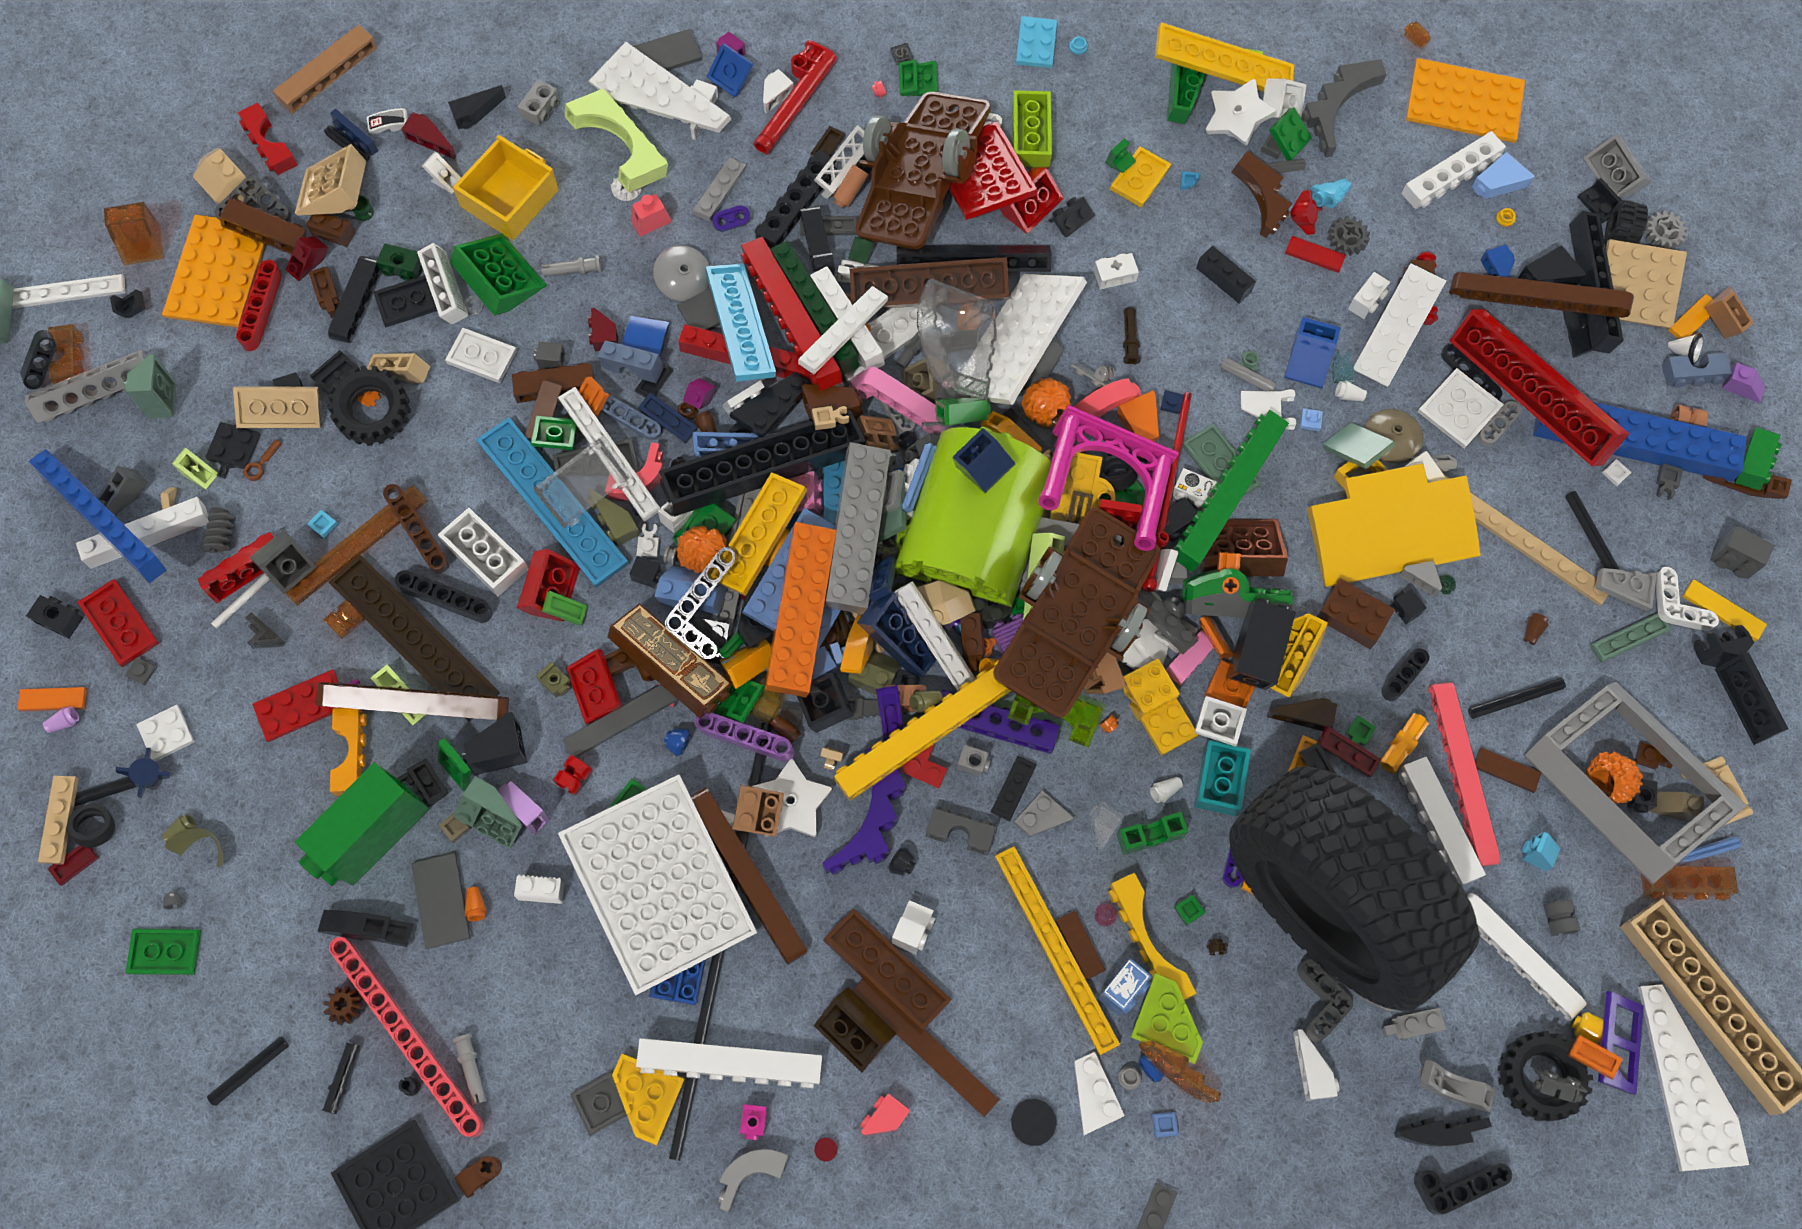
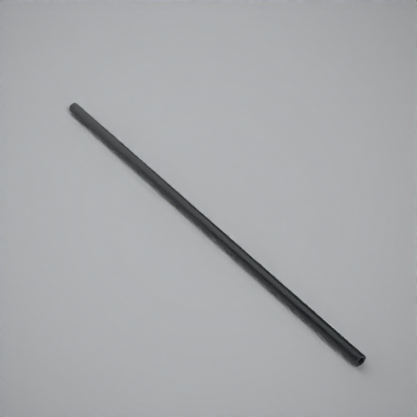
(710, 989)

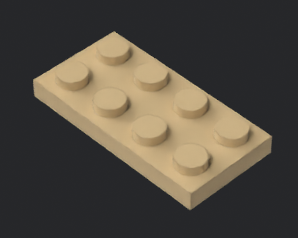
(277, 407)

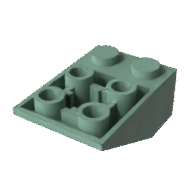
(488, 813)

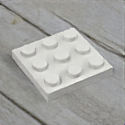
(1460, 408)

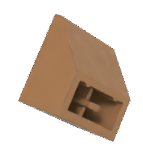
(1729, 313)
(758, 810)

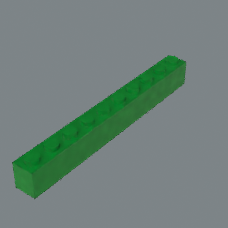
(1230, 490)

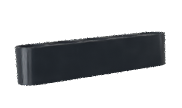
(353, 300)
(438, 589)

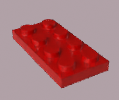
(118, 622)
(292, 707)

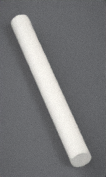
(240, 601)

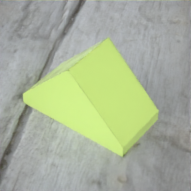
(194, 468)

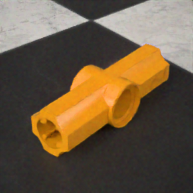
(1404, 743)

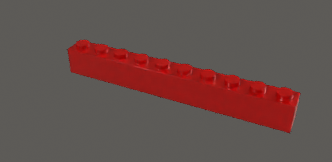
(787, 308)

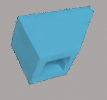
(1541, 851)

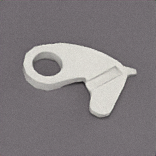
(1145, 647)

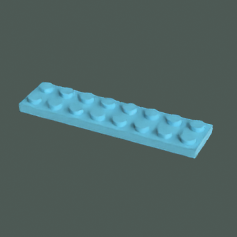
(740, 322)

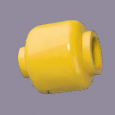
(1588, 1026)

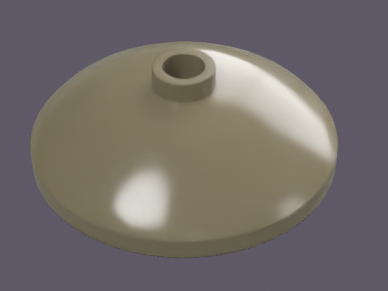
(1407, 441)

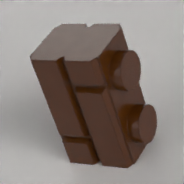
(331, 229)

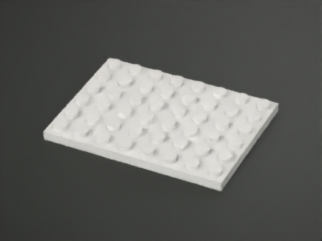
(657, 884)

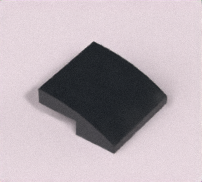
(426, 782)

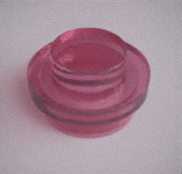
(1105, 915)

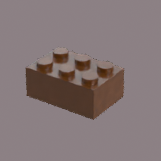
(1355, 613)

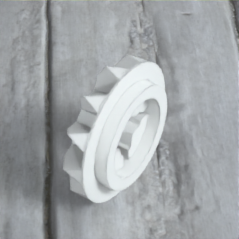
(623, 194)

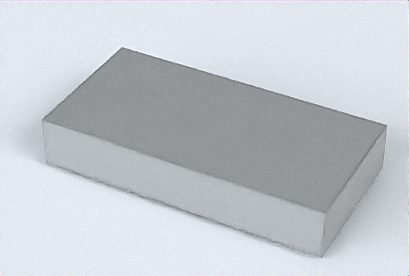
(893, 491)

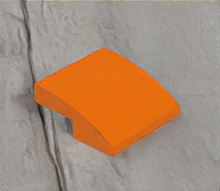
(1216, 637)

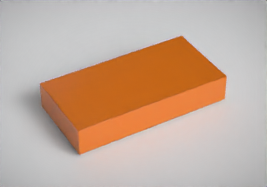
(1595, 1057)

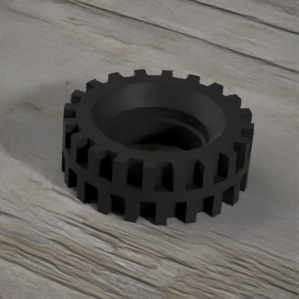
(356, 385)
(1512, 1078)

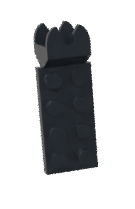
(1742, 683)

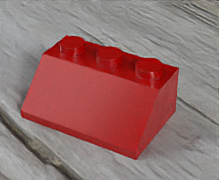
(1031, 211)
(547, 573)

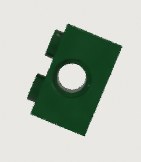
(392, 256)

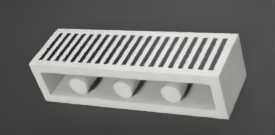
(442, 283)

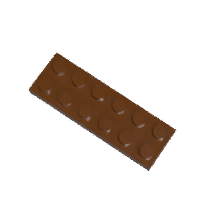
(887, 970)

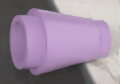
(62, 719)

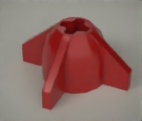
(1305, 212)

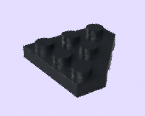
(748, 629)

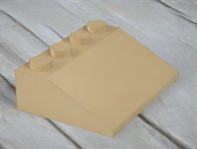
(332, 183)

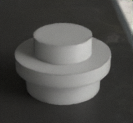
(1129, 1078)

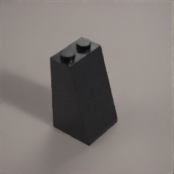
(1261, 645)

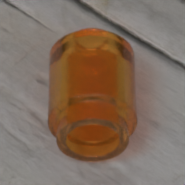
(1417, 34)

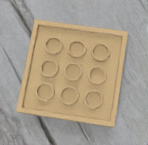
(1651, 276)

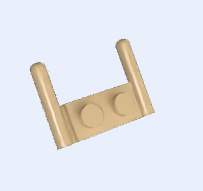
(1723, 772)

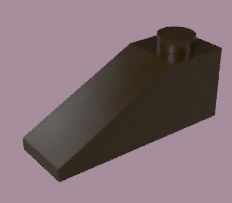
(1310, 713)

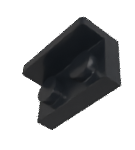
(1600, 199)

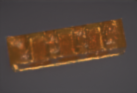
(1722, 879)

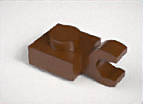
(1650, 757)

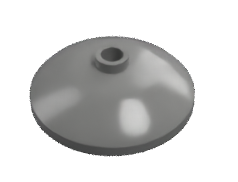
(676, 283)

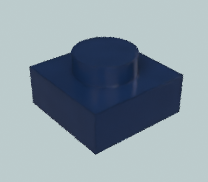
(1172, 402)

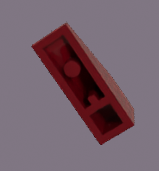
(423, 132)

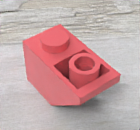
(886, 1118)

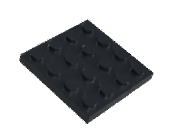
(395, 1182)

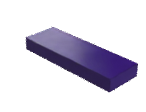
(889, 710)

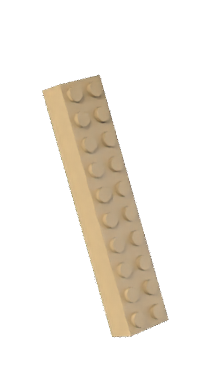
(1716, 1006)

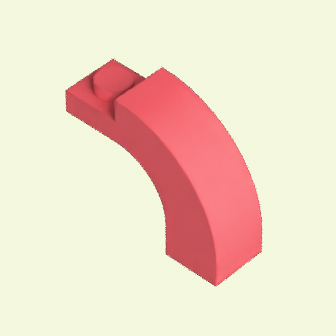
(1109, 397)
(648, 474)

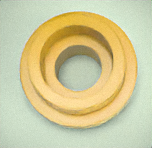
(1507, 212)

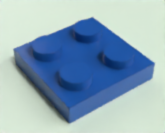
(730, 70)

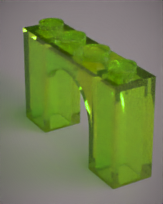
(1082, 718)

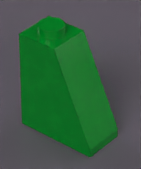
(961, 410)

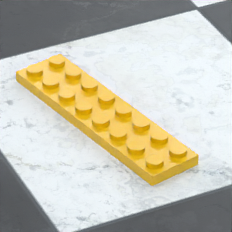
(1218, 57)

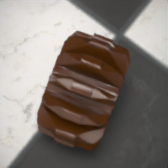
(344, 1014)

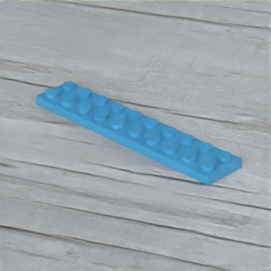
(526, 469)

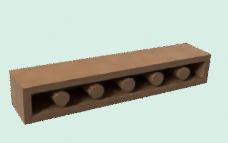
(325, 69)

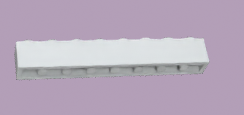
(729, 1062)

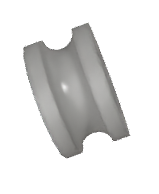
(670, 555)

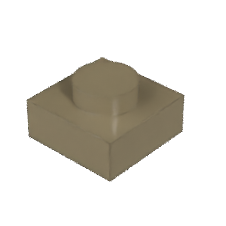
(453, 828)

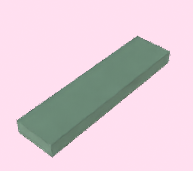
(1629, 637)

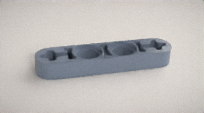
(629, 414)

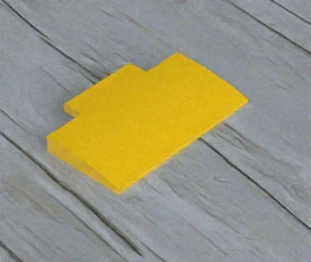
(1393, 523)

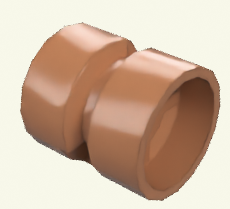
(1684, 414)

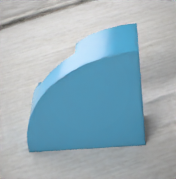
(1188, 179)

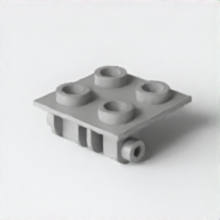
(1099, 378)

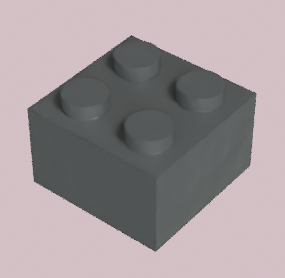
(1742, 552)
(283, 562)

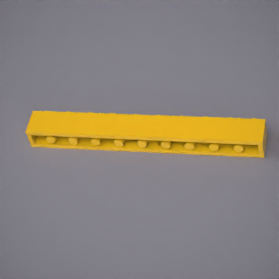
(919, 734)

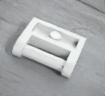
(742, 397)

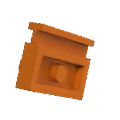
(593, 395)

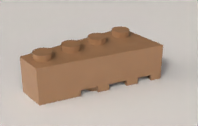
(1105, 677)

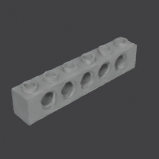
(77, 384)

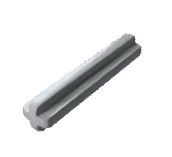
(1248, 375)

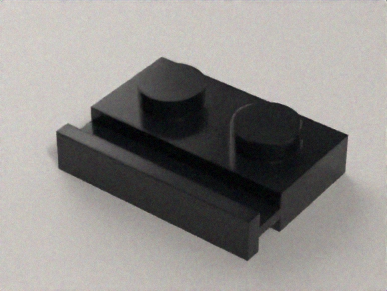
(331, 370)

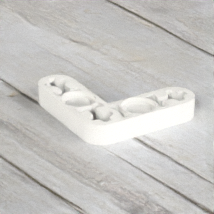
(1673, 605)

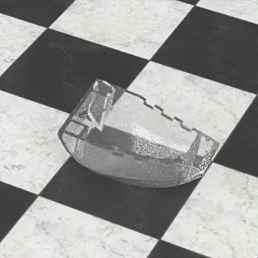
(957, 338)

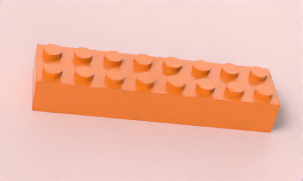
(800, 610)

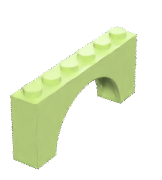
(602, 112)

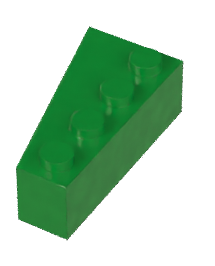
(1182, 92)

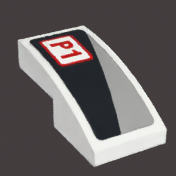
(389, 119)

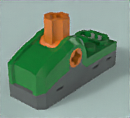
(1209, 596)

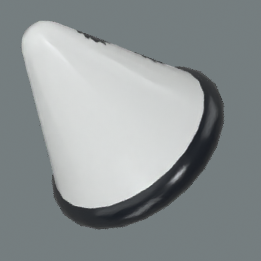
(1688, 346)

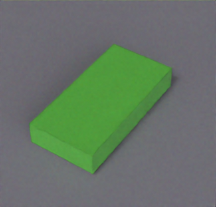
(564, 608)

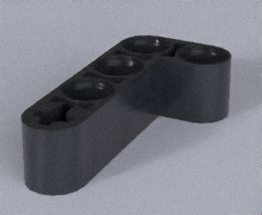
(817, 239)
(1466, 1185)

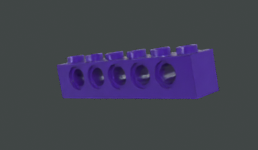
(1004, 732)

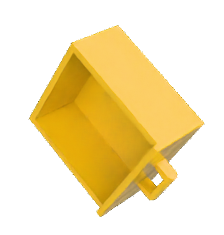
(506, 187)

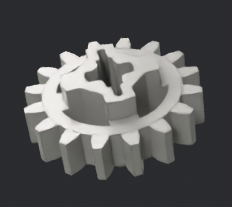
(1666, 230)

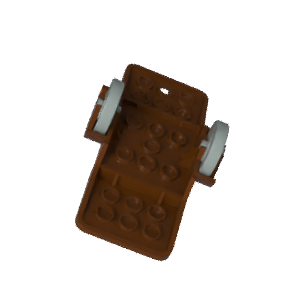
(916, 166)
(1078, 613)

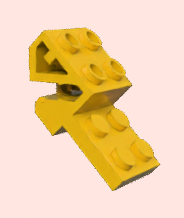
(1157, 707)

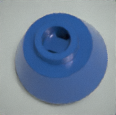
(677, 740)
(1150, 1070)

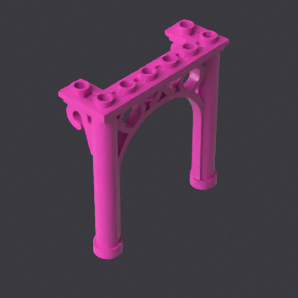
(1118, 443)

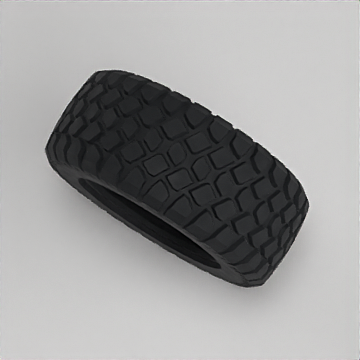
(1355, 887)

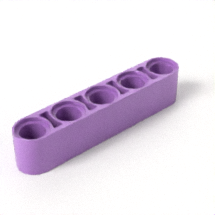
(751, 743)

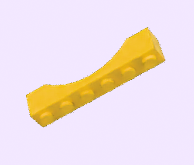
(1129, 897)

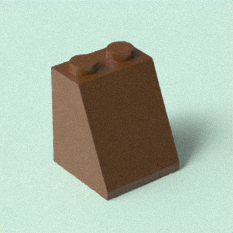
(832, 397)

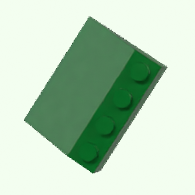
(496, 272)

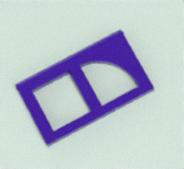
(1609, 1040)

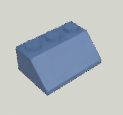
(676, 583)

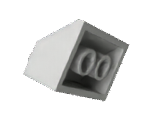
(1618, 167)

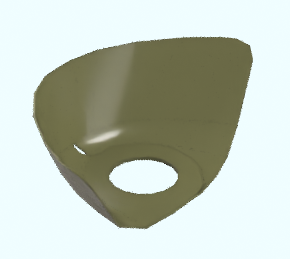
(183, 840)

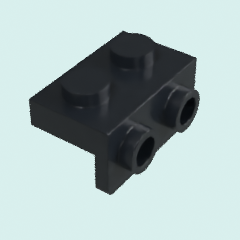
(1072, 216)

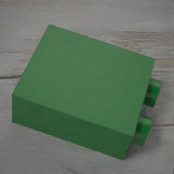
(360, 827)

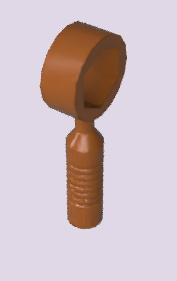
(264, 458)

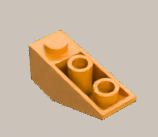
(1000, 423)

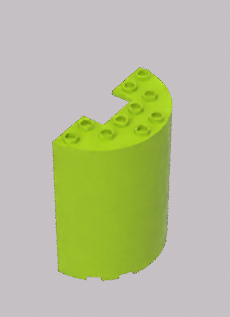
(972, 534)

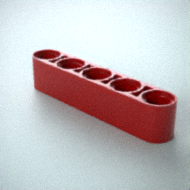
(267, 277)

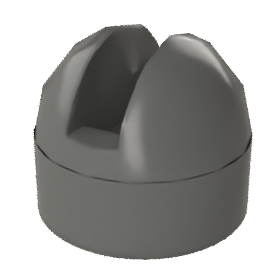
(170, 899)

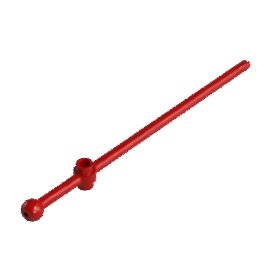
(1162, 537)

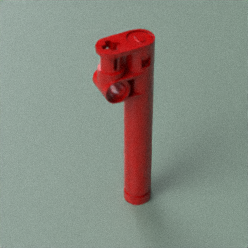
(809, 67)

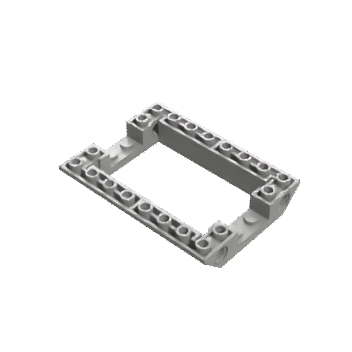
(1603, 813)

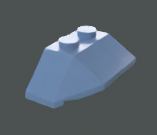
(711, 442)

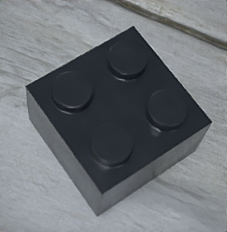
(825, 703)

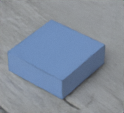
(1165, 1124)

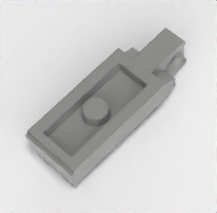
(1415, 1024)

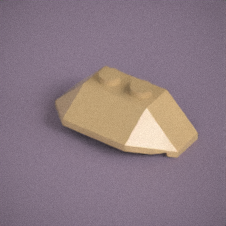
(219, 176)
(946, 601)

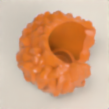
(1044, 399)
(699, 547)
(1615, 776)

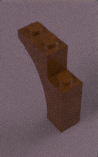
(1264, 185)

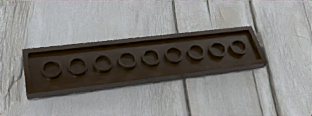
(408, 631)

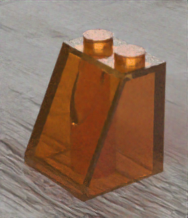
(134, 233)

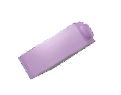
(523, 807)

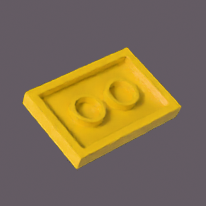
(1141, 178)

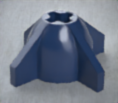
(143, 773)

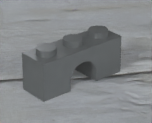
(943, 823)

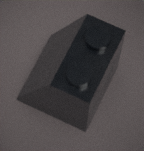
(1554, 268)
(496, 747)

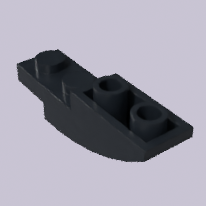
(365, 926)
(1435, 1134)

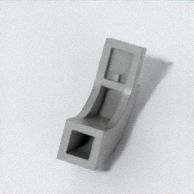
(1456, 1088)
(753, 1162)

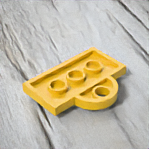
(1082, 477)

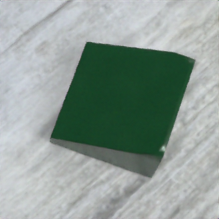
(860, 250)

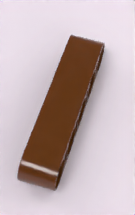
(411, 520)

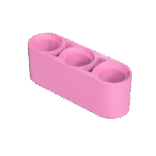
(1186, 663)

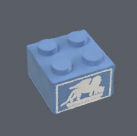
(1124, 987)

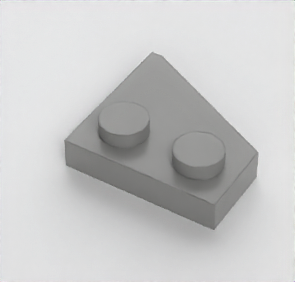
(1042, 815)

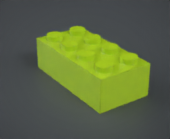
(1032, 127)

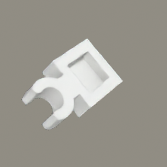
(648, 545)

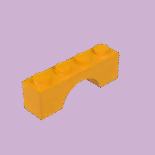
(349, 723)

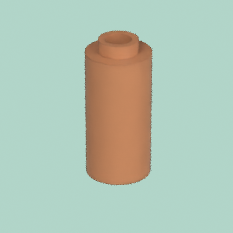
(850, 186)

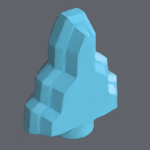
(1330, 193)

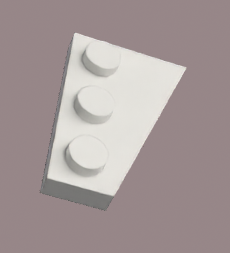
(1095, 1095)

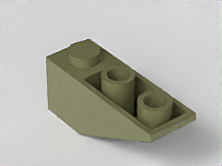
(618, 520)

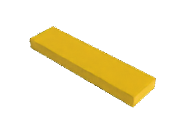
(1724, 609)

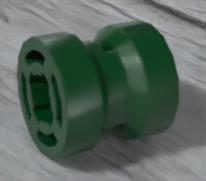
(363, 209)

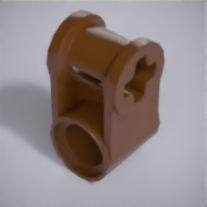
(476, 1176)

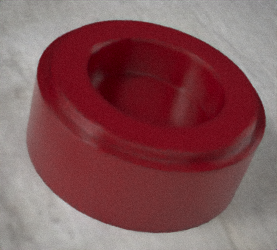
(825, 1149)

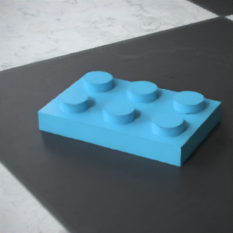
(1036, 42)

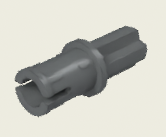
(909, 351)

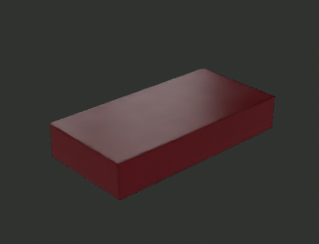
(73, 864)

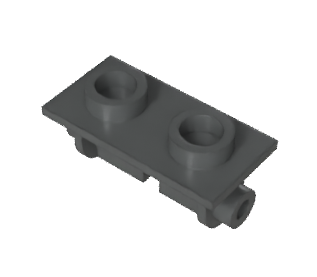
(1568, 1087)

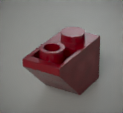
(306, 256)
(602, 329)

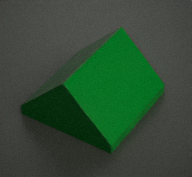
(554, 433)

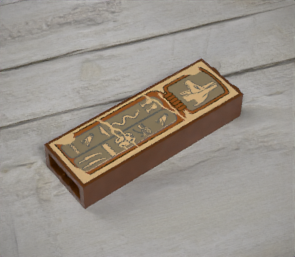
(670, 661)

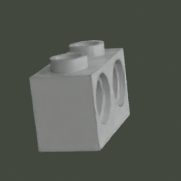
(538, 103)

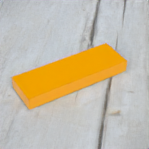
(1691, 319)

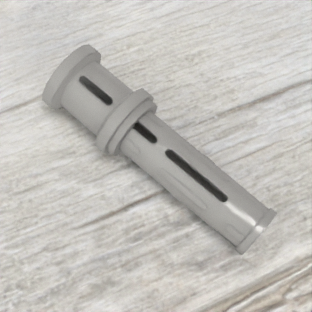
(581, 265)
(467, 1059)

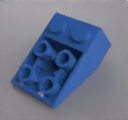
(1312, 352)

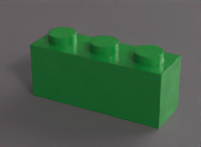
(1759, 459)

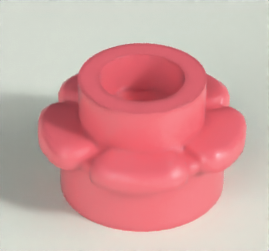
(879, 89)

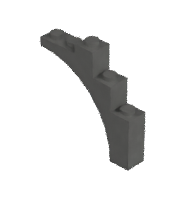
(1347, 82)

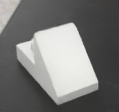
(441, 172)

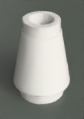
(1349, 391)
(1165, 789)

